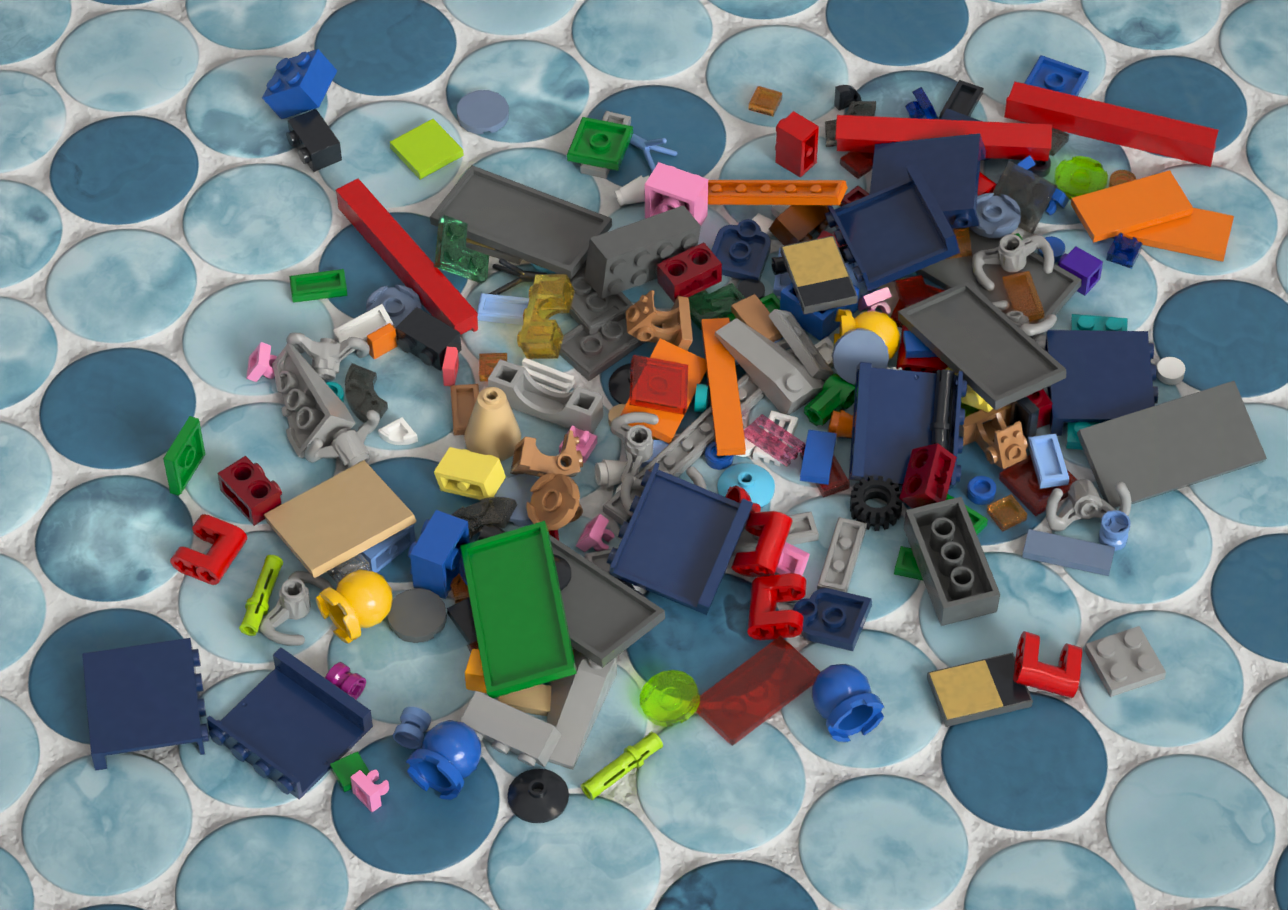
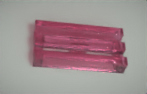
(770, 443)

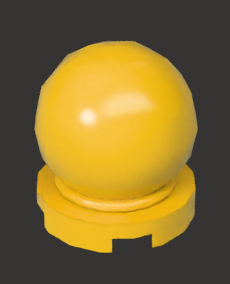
(871, 320)
(357, 603)

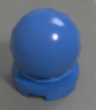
(846, 701)
(445, 758)

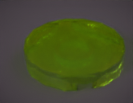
(1080, 176)
(669, 698)

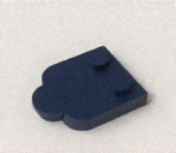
(742, 250)
(833, 617)

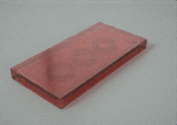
(756, 690)

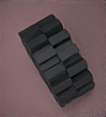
(880, 490)

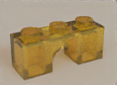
(547, 297)

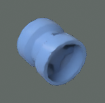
(1114, 529)
(413, 724)

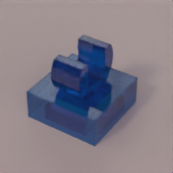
(921, 107)
(1124, 251)

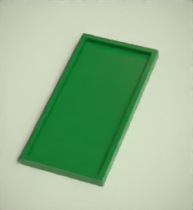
(518, 610)

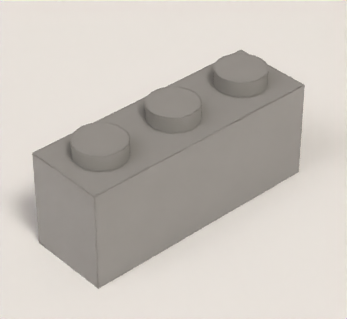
(511, 730)

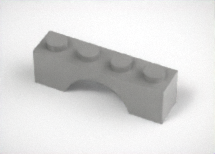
(577, 408)

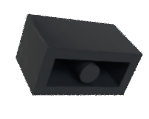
(314, 140)
(427, 337)

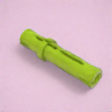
(253, 618)
(631, 758)

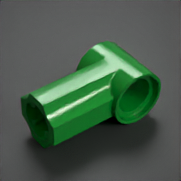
(834, 396)

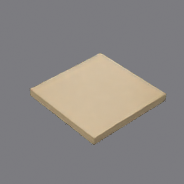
(339, 518)

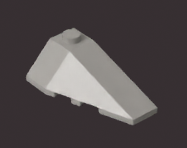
(770, 367)
(309, 402)
(576, 705)

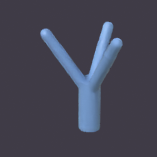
(646, 146)

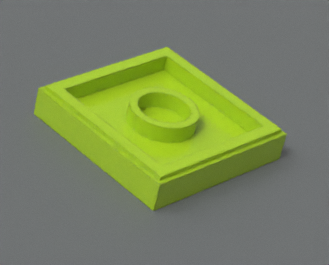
(426, 148)

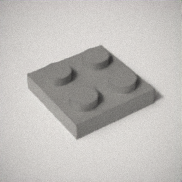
(1125, 661)

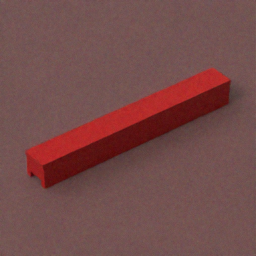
(1112, 123)
(999, 138)
(405, 257)

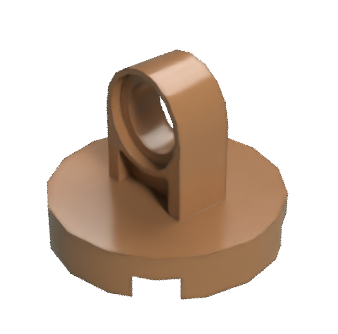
(554, 501)

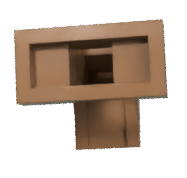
(674, 324)
(1001, 443)
(531, 461)

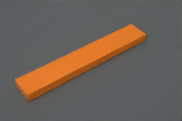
(776, 192)
(723, 391)

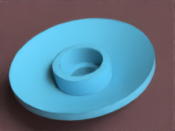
(759, 485)

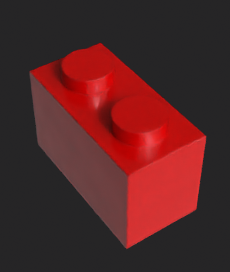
(796, 144)

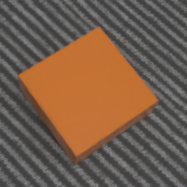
(382, 341)

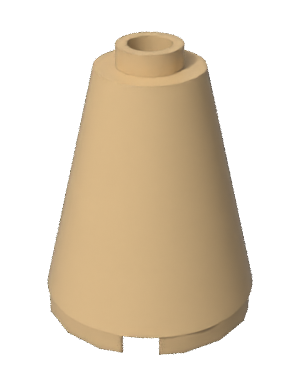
(492, 425)

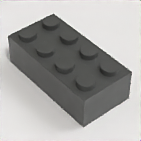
(631, 253)
(951, 561)

